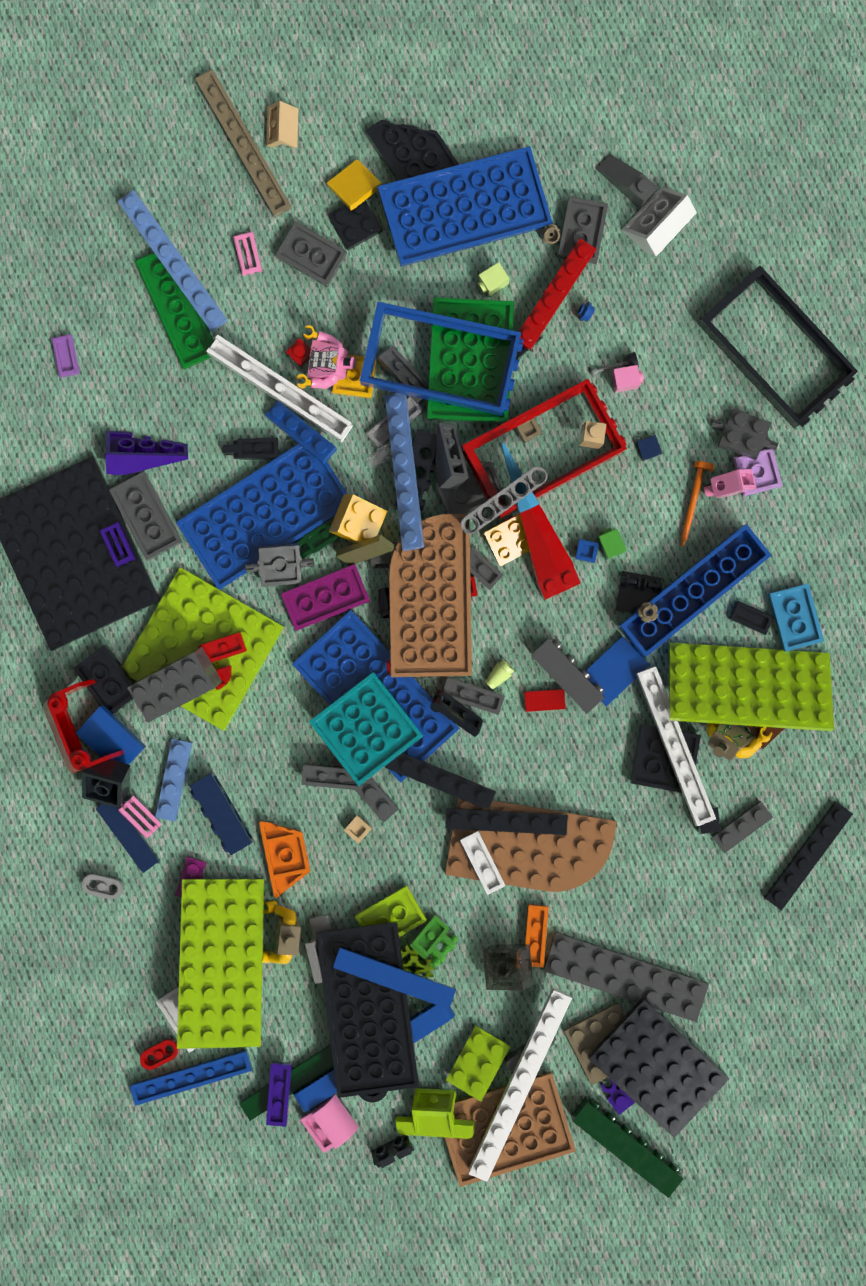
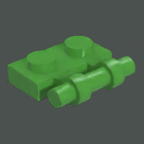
(429, 937)

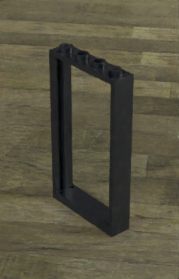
(806, 325)

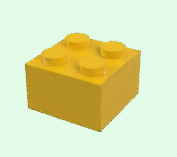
(357, 519)

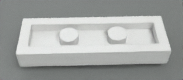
(482, 862)

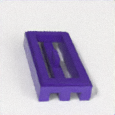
(124, 540)

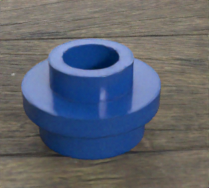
(585, 311)

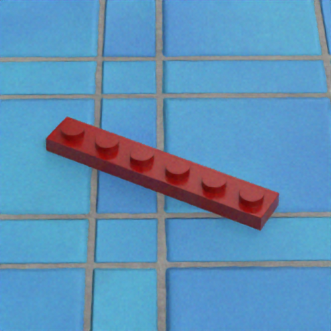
(556, 293)

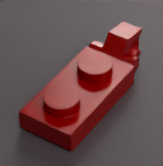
(224, 647)

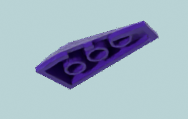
(132, 454)

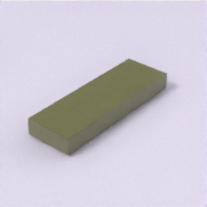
(365, 550)

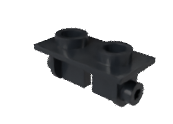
(384, 1154)

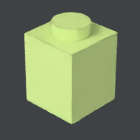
(493, 280)

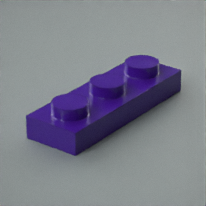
(279, 1094)

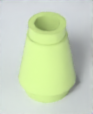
(499, 674)

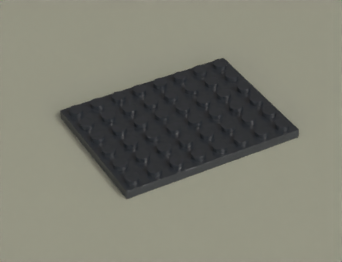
(63, 559)

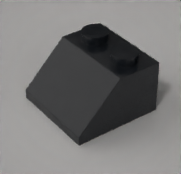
(106, 783)

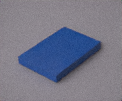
(616, 669)
(109, 735)

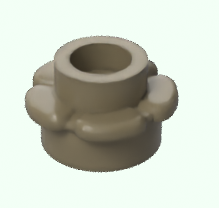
(551, 239)
(642, 612)

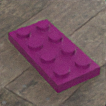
(325, 597)

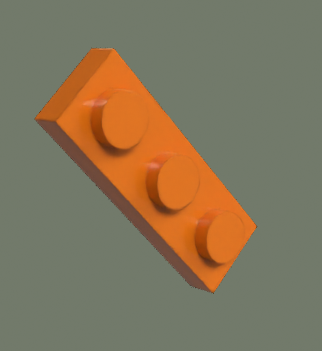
(536, 932)

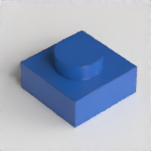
(586, 551)

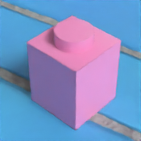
(626, 378)

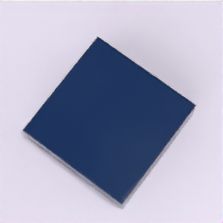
(649, 448)

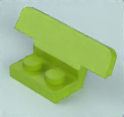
(434, 1116)

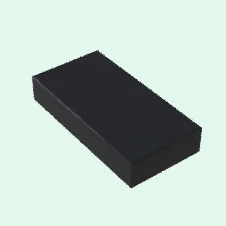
(751, 617)

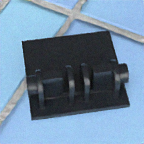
(636, 590)

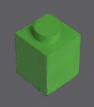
(611, 543)

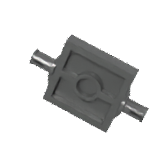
(745, 434)
(279, 564)

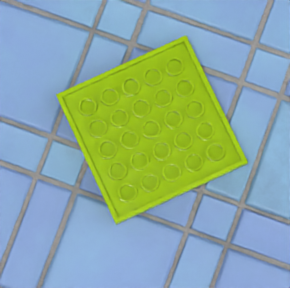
(196, 614)

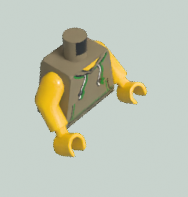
(734, 740)
(286, 934)

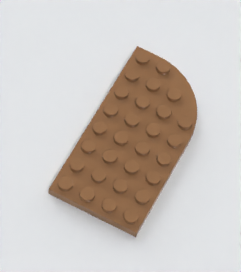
(432, 602)
(538, 860)

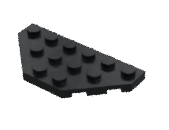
(409, 149)

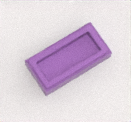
(65, 356)

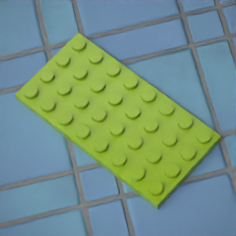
(750, 686)
(220, 963)

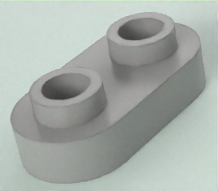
(103, 886)

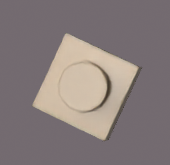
(357, 829)

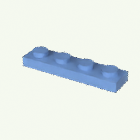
(173, 779)

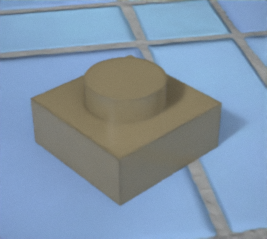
(528, 430)

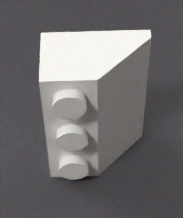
(659, 220)

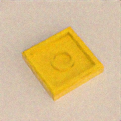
(354, 184)
(351, 383)

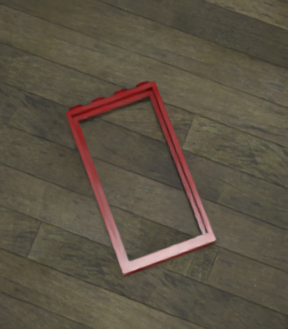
(600, 410)

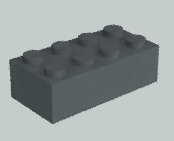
(174, 684)

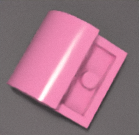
(329, 1124)

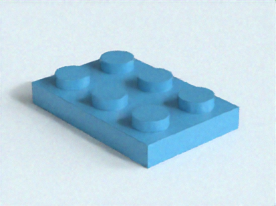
(796, 617)

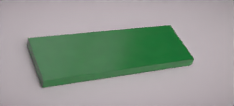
(181, 321)

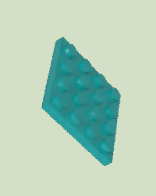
(366, 729)

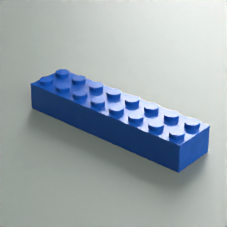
(696, 589)

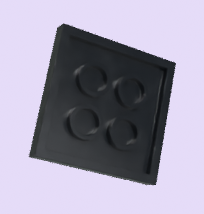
(651, 760)

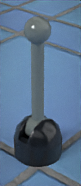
(629, 360)

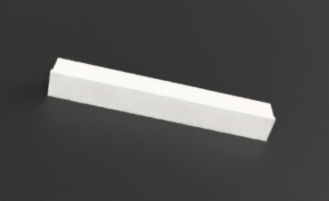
(279, 388)

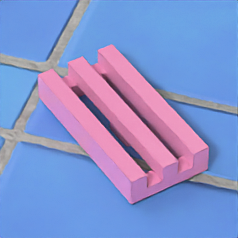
(251, 270)
(128, 805)

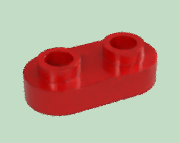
(160, 1053)

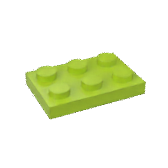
(398, 907)
(478, 1063)

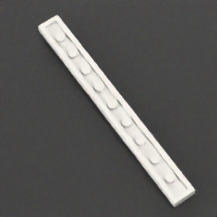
(519, 1084)

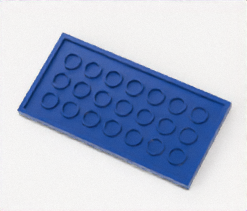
(464, 206)
(263, 509)
(350, 655)

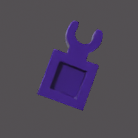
(617, 1098)

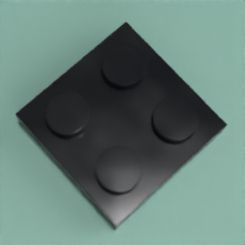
(355, 225)

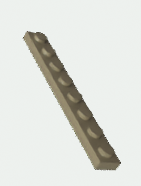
(243, 143)

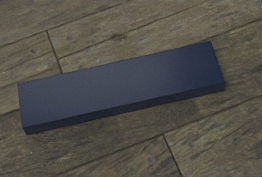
(129, 837)

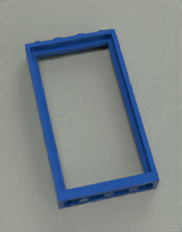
(453, 323)

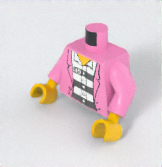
(327, 361)

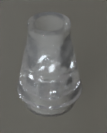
(380, 456)

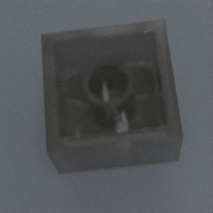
(508, 967)

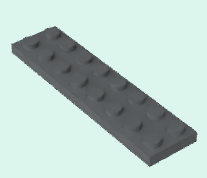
(625, 976)

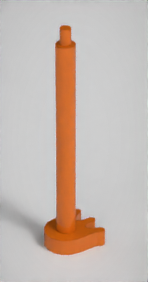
(701, 466)

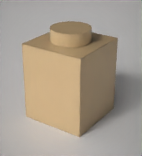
(592, 434)

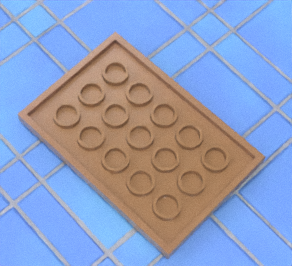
(535, 1137)

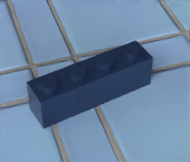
(222, 814)

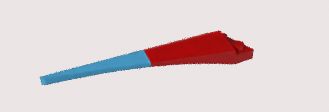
(550, 561)

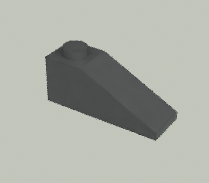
(627, 180)
(450, 462)

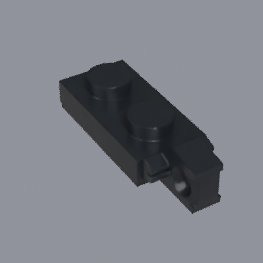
(253, 448)

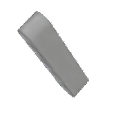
(494, 502)

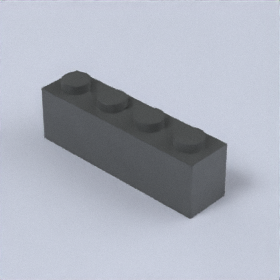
(568, 675)

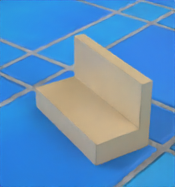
(282, 125)

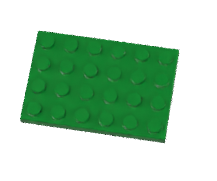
(466, 361)

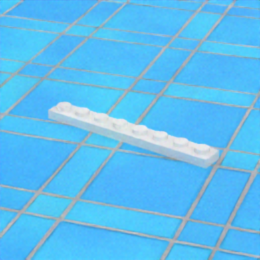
(676, 747)

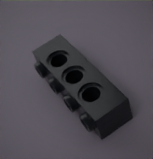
(422, 441)

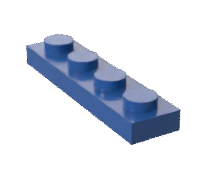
(300, 432)

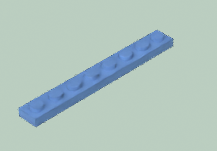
(172, 261)
(404, 472)

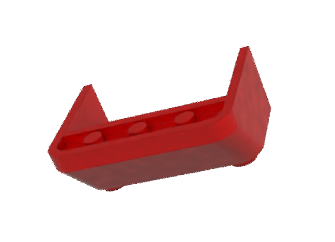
(64, 732)

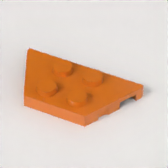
(285, 855)

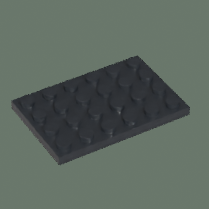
(658, 1067)

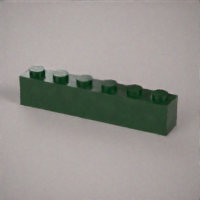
(627, 1147)

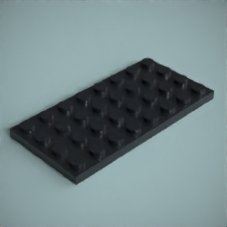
(367, 1020)

